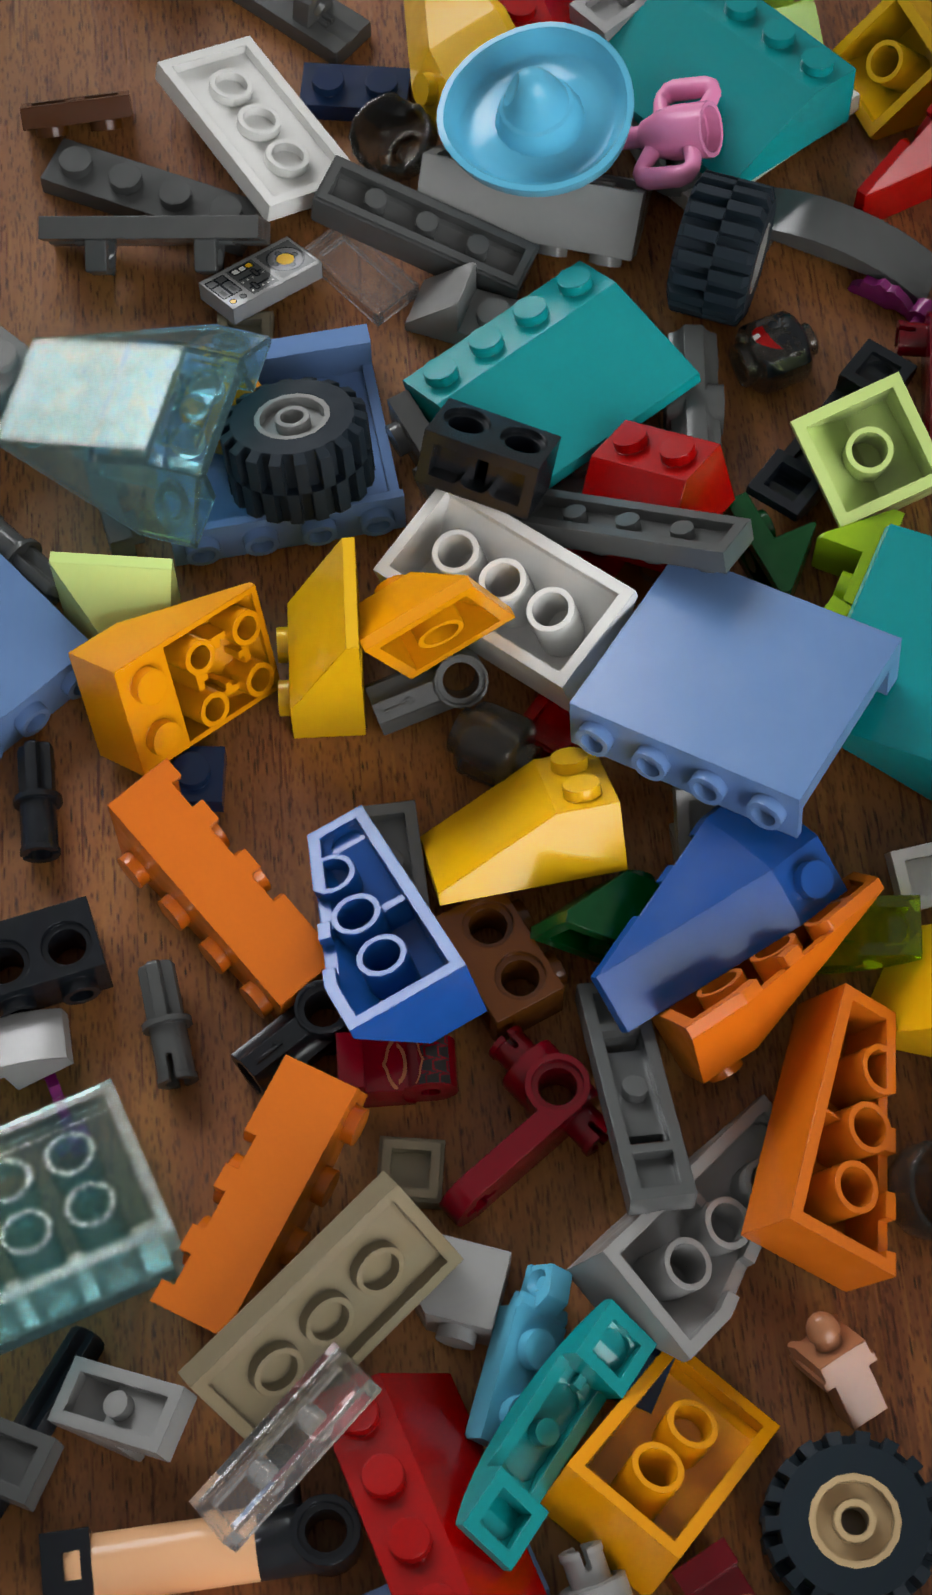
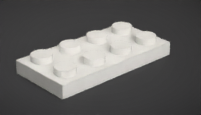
(252, 124)

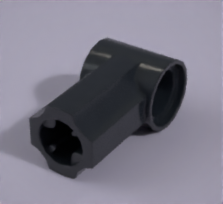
(291, 1036)

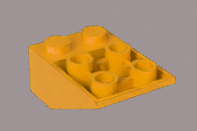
(174, 675)

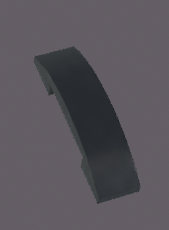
(786, 478)

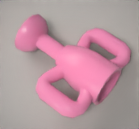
(678, 133)

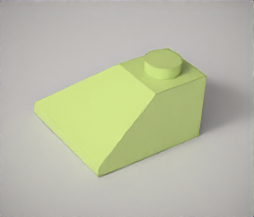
(111, 588)

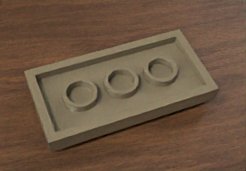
(341, 1289)

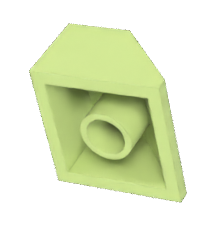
(868, 451)

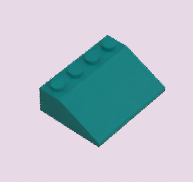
(773, 76)
(563, 361)
(897, 599)

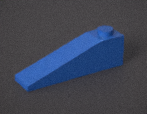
(713, 910)
(381, 944)

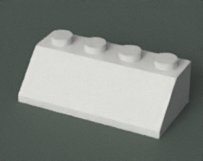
(560, 602)

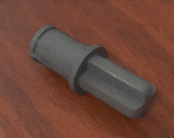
(28, 560)
(167, 1024)

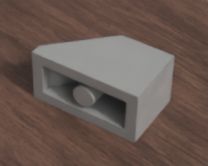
(469, 1298)

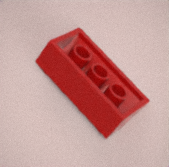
(408, 1479)

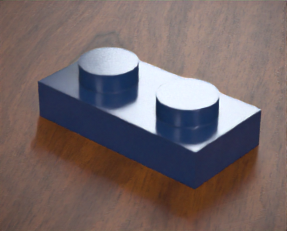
(343, 89)

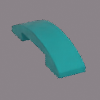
(545, 1426)

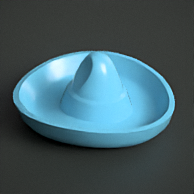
(537, 110)

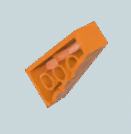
(215, 892)
(828, 1143)
(266, 1194)

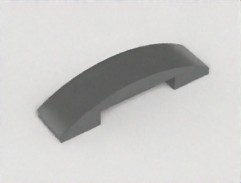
(852, 240)

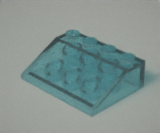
(77, 1216)

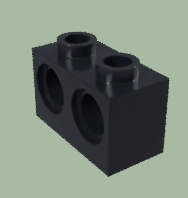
(487, 458)
(36, 942)

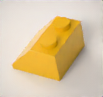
(891, 65)

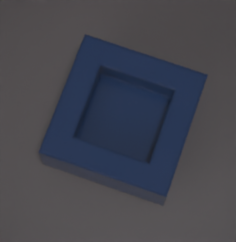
(203, 775)

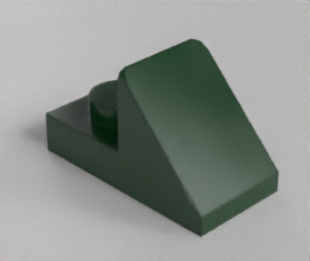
(770, 558)

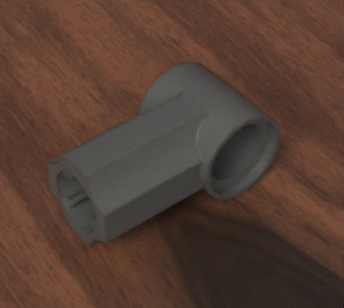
(405, 701)

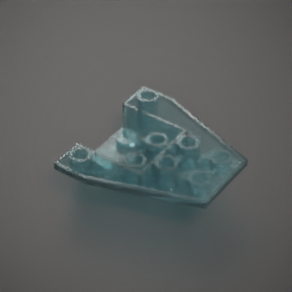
(133, 419)

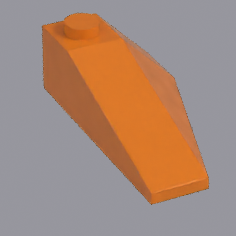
(740, 1008)

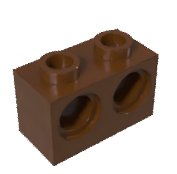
(506, 960)

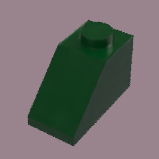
(597, 916)

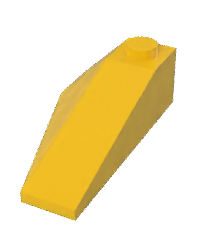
(442, 37)

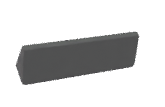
(420, 228)

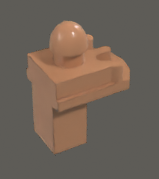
(839, 1365)

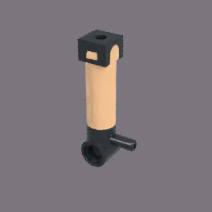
(192, 1558)

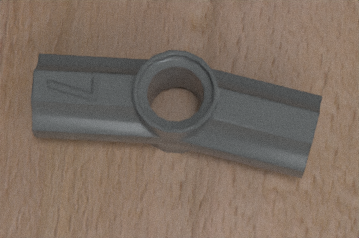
(701, 408)

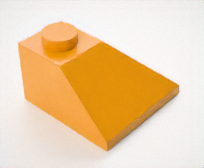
(426, 619)

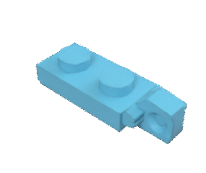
(519, 1345)

